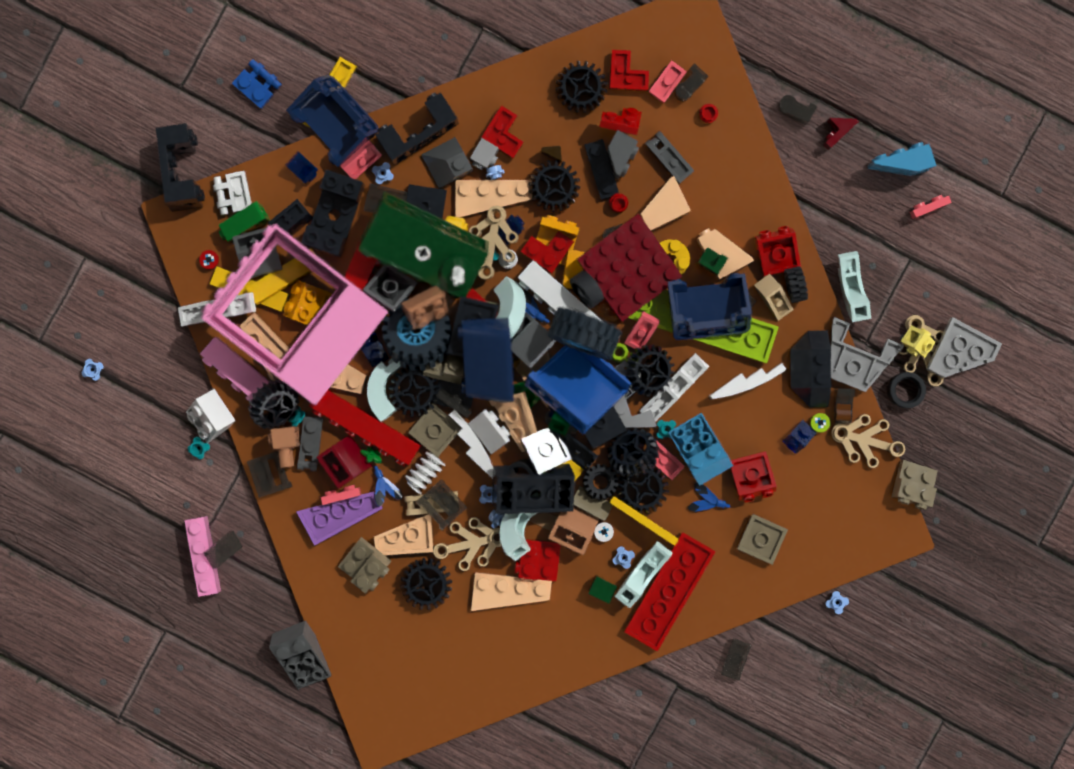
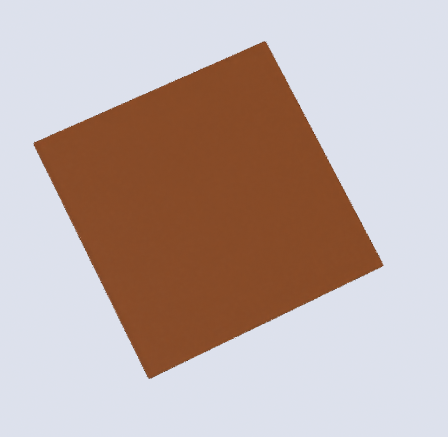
(445, 671)

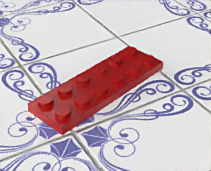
(669, 591)

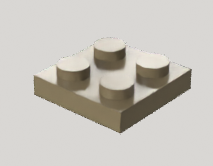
(435, 430)
(762, 539)

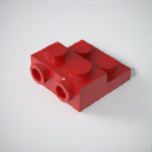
(777, 250)
(753, 477)
(540, 561)

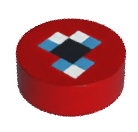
(209, 259)

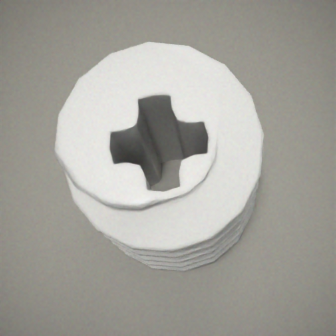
(424, 472)

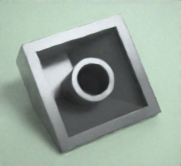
(447, 162)
(390, 287)

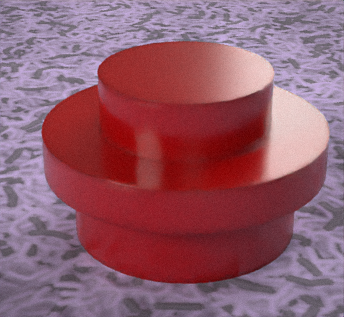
(708, 113)
(618, 202)

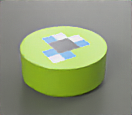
(820, 422)

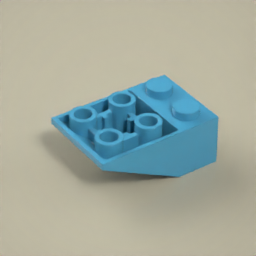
(909, 163)
(700, 449)

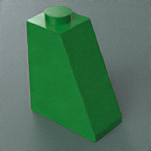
(244, 221)

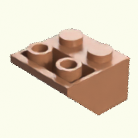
(425, 307)
(574, 529)

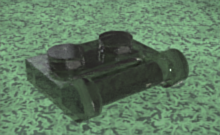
(263, 475)
(446, 500)

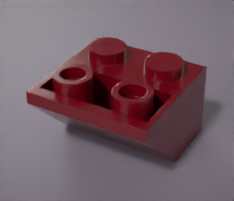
(343, 461)

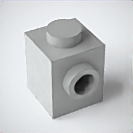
(484, 155)

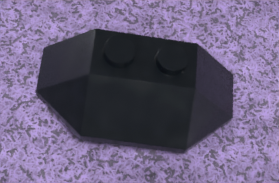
(812, 368)

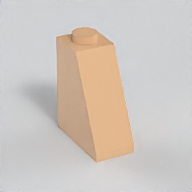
(665, 206)
(720, 244)

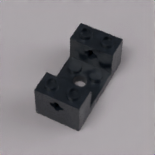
(444, 121)
(176, 141)
(338, 194)
(513, 490)

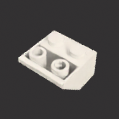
(210, 416)
(489, 431)

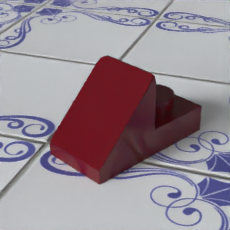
(842, 126)

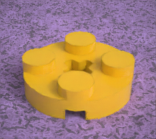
(680, 251)

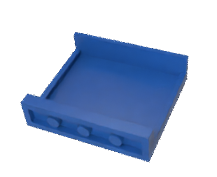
(578, 386)

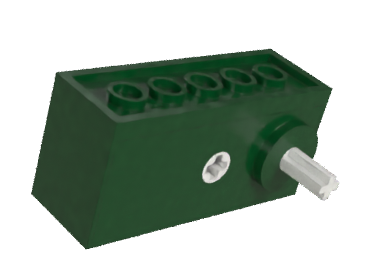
(423, 246)

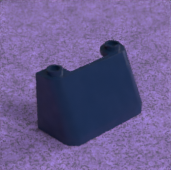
(333, 117)
(710, 308)
(487, 359)

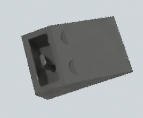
(300, 654)

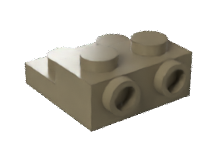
(449, 370)
(915, 485)
(365, 565)

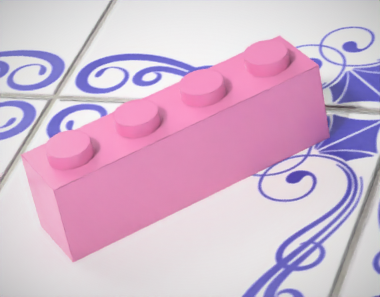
(233, 367)
(199, 541)

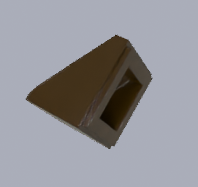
(553, 152)

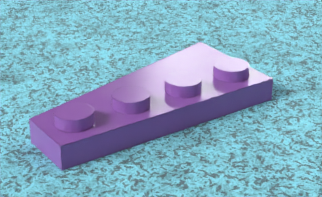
(334, 517)

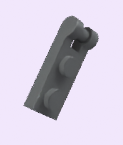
(669, 157)
(310, 443)

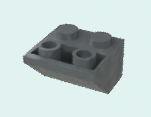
(620, 151)
(243, 245)
(531, 341)

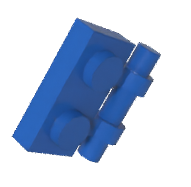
(252, 88)

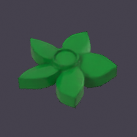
(371, 455)

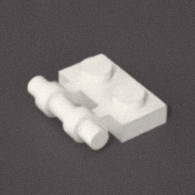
(238, 192)

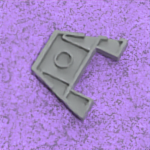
(854, 365)
(641, 420)

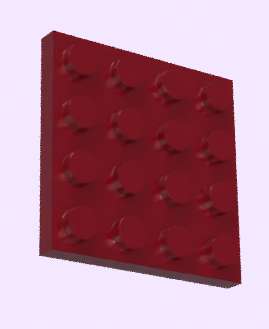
(629, 267)

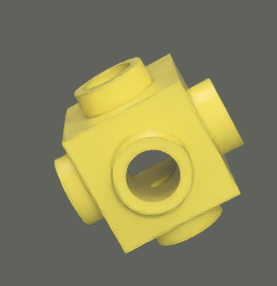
(918, 341)

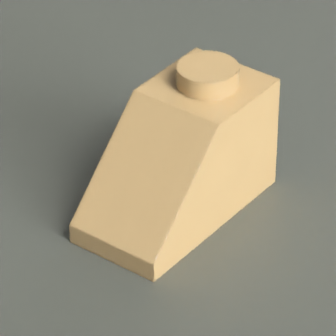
(774, 297)

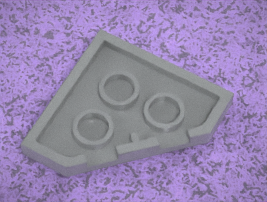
(961, 349)

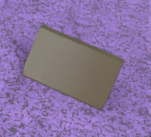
(593, 506)

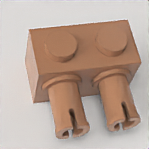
(284, 441)

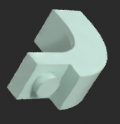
(852, 288)
(511, 303)
(376, 390)
(512, 533)
(642, 574)

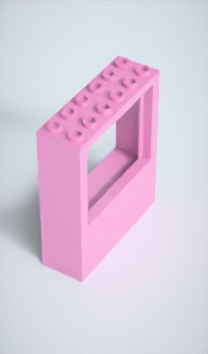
(325, 343)

